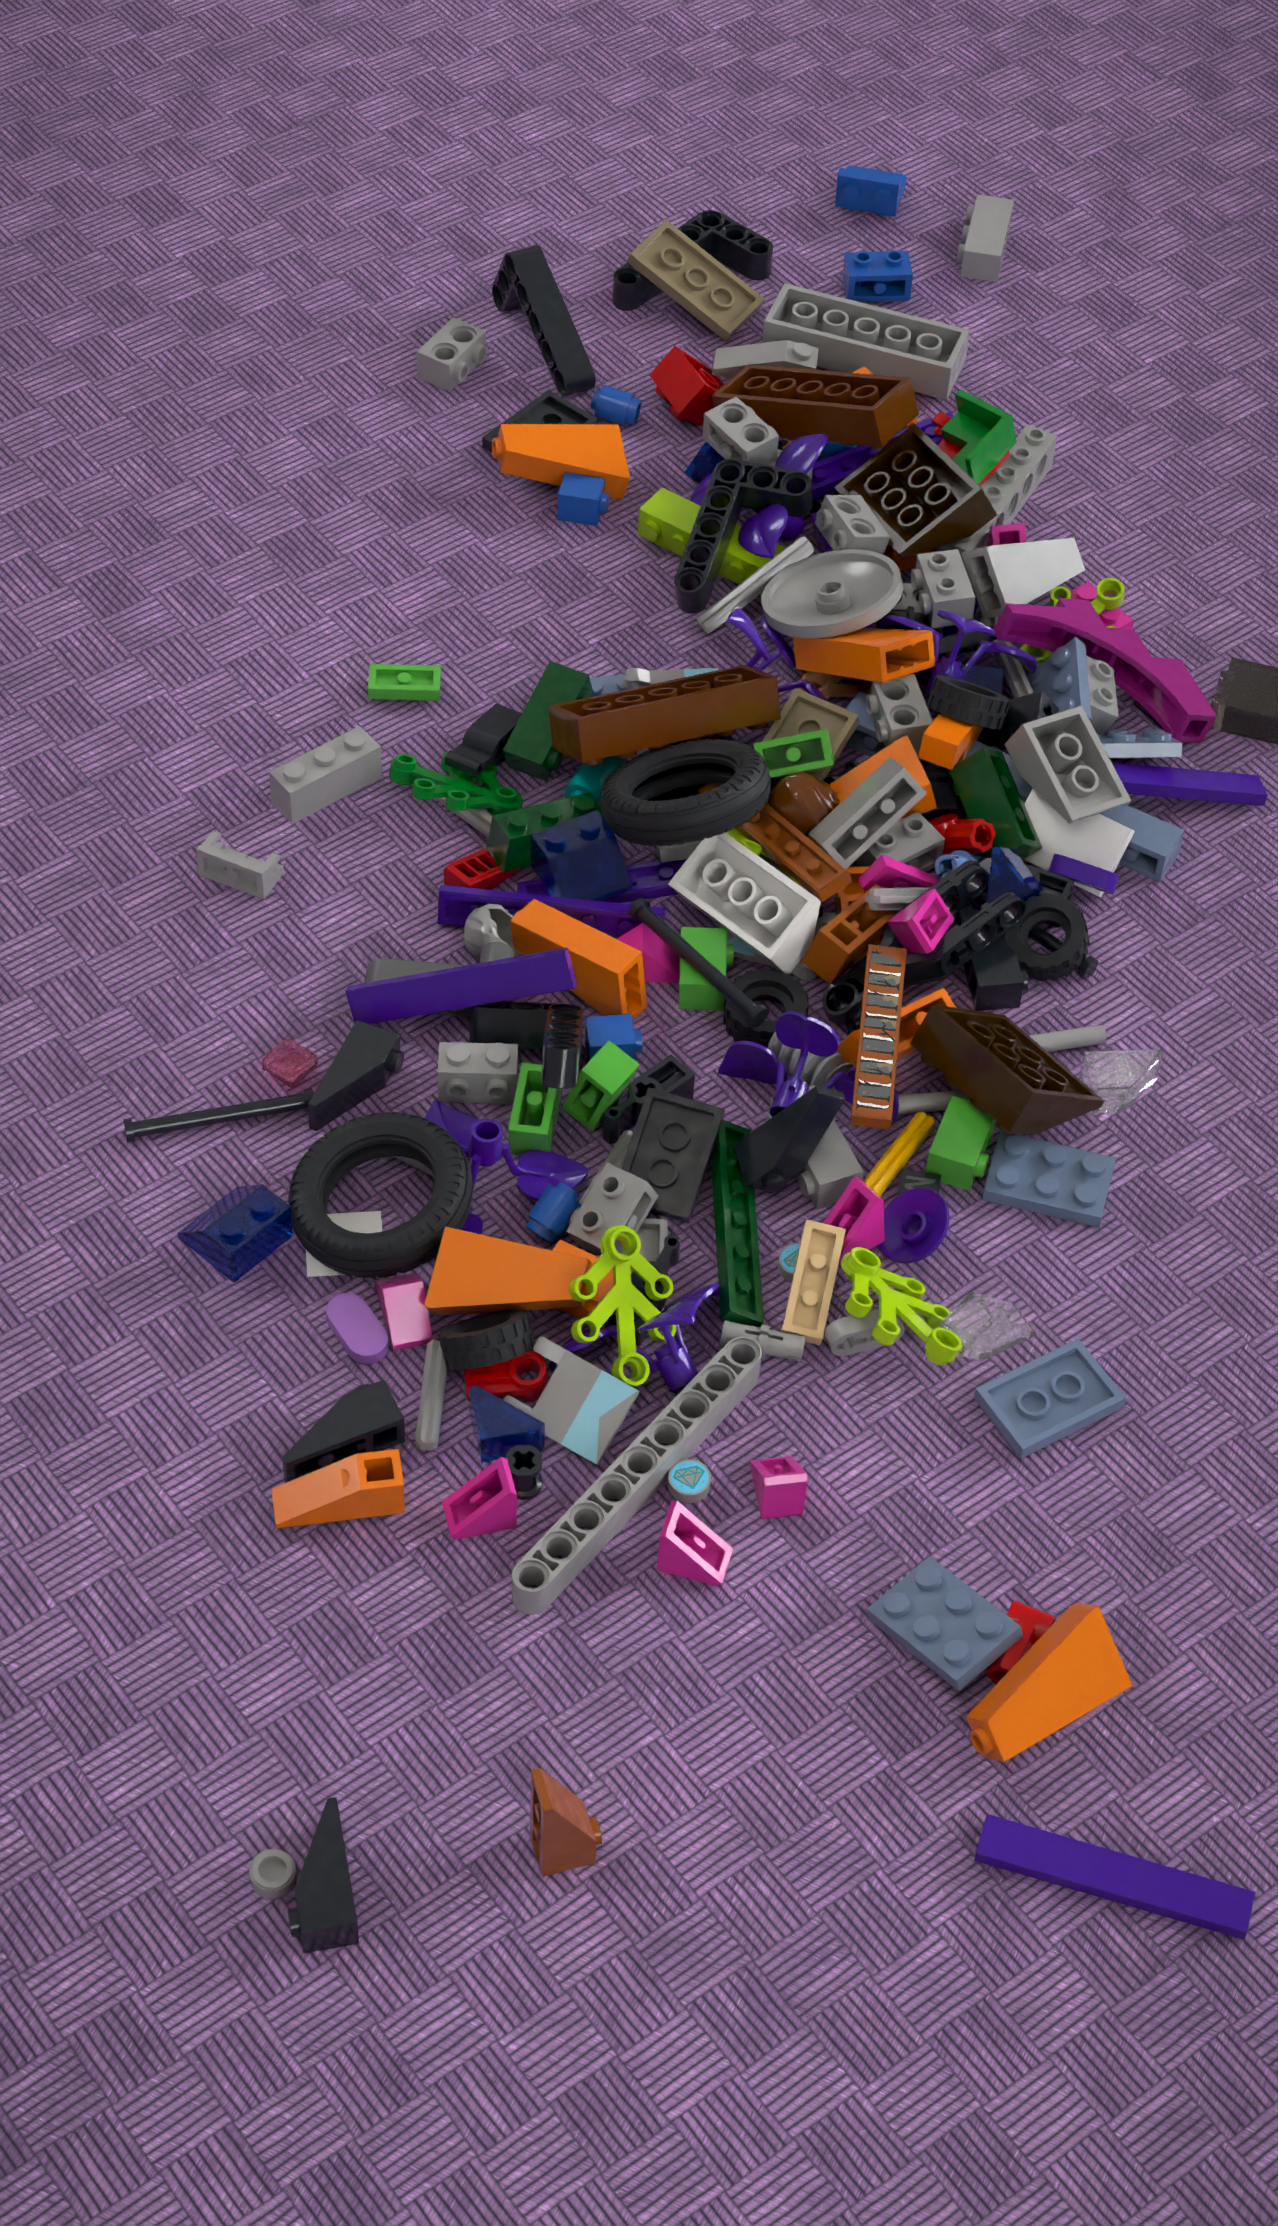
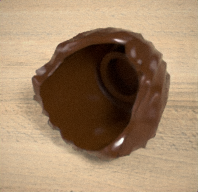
(803, 800)

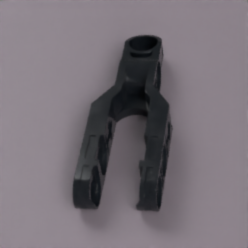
(950, 953)

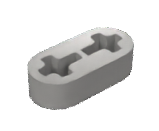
(854, 1334)

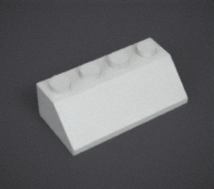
(749, 900)

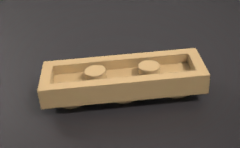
(813, 1281)

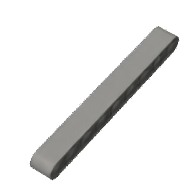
(633, 1488)

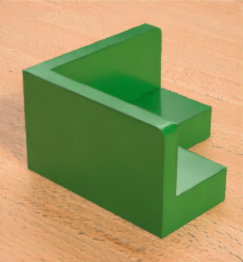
(982, 433)

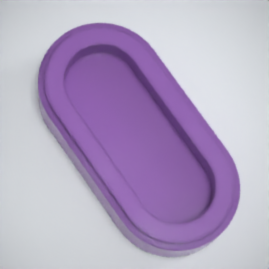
(357, 1328)

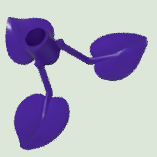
(762, 531)
(744, 623)
(949, 666)
(796, 1031)
(484, 1143)
(673, 1356)

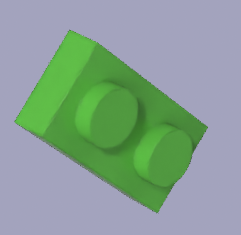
(404, 682)

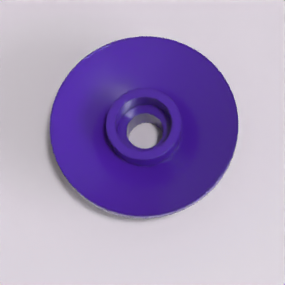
(914, 1225)

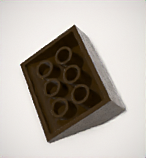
(919, 494)
(1002, 1070)

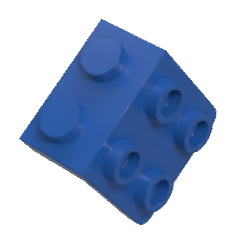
(869, 190)

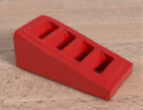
(458, 872)

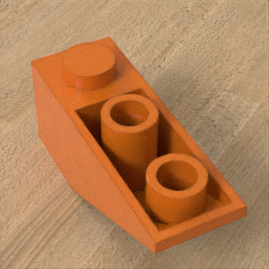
(345, 1490)

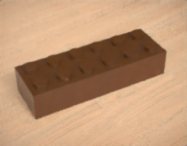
(832, 403)
(664, 714)

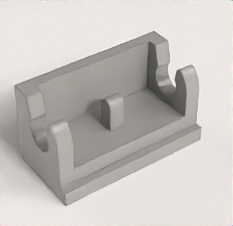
(236, 868)

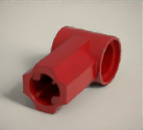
(964, 834)
(504, 1378)
(1033, 1626)

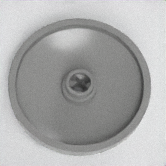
(832, 593)

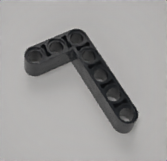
(718, 236)
(528, 283)
(731, 487)
(535, 1025)

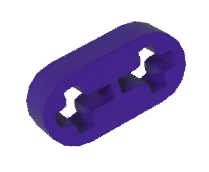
(1084, 873)

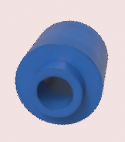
(616, 406)
(553, 1212)

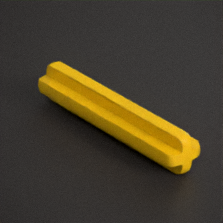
(899, 1153)

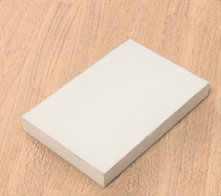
(1089, 840)

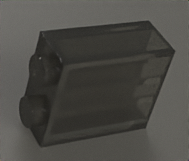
(1247, 701)

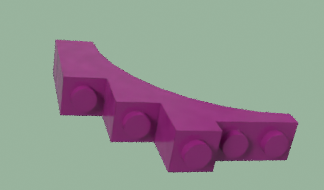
(1156, 683)

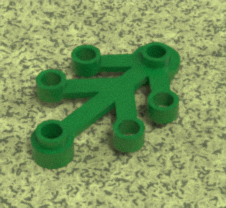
(457, 788)

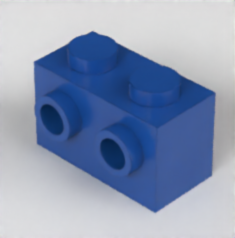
(877, 276)

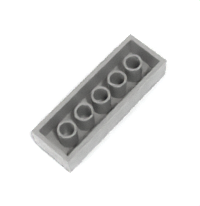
(871, 337)

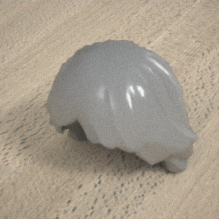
(488, 925)

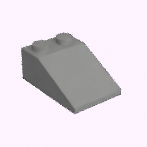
(1067, 765)

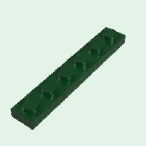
(735, 1233)

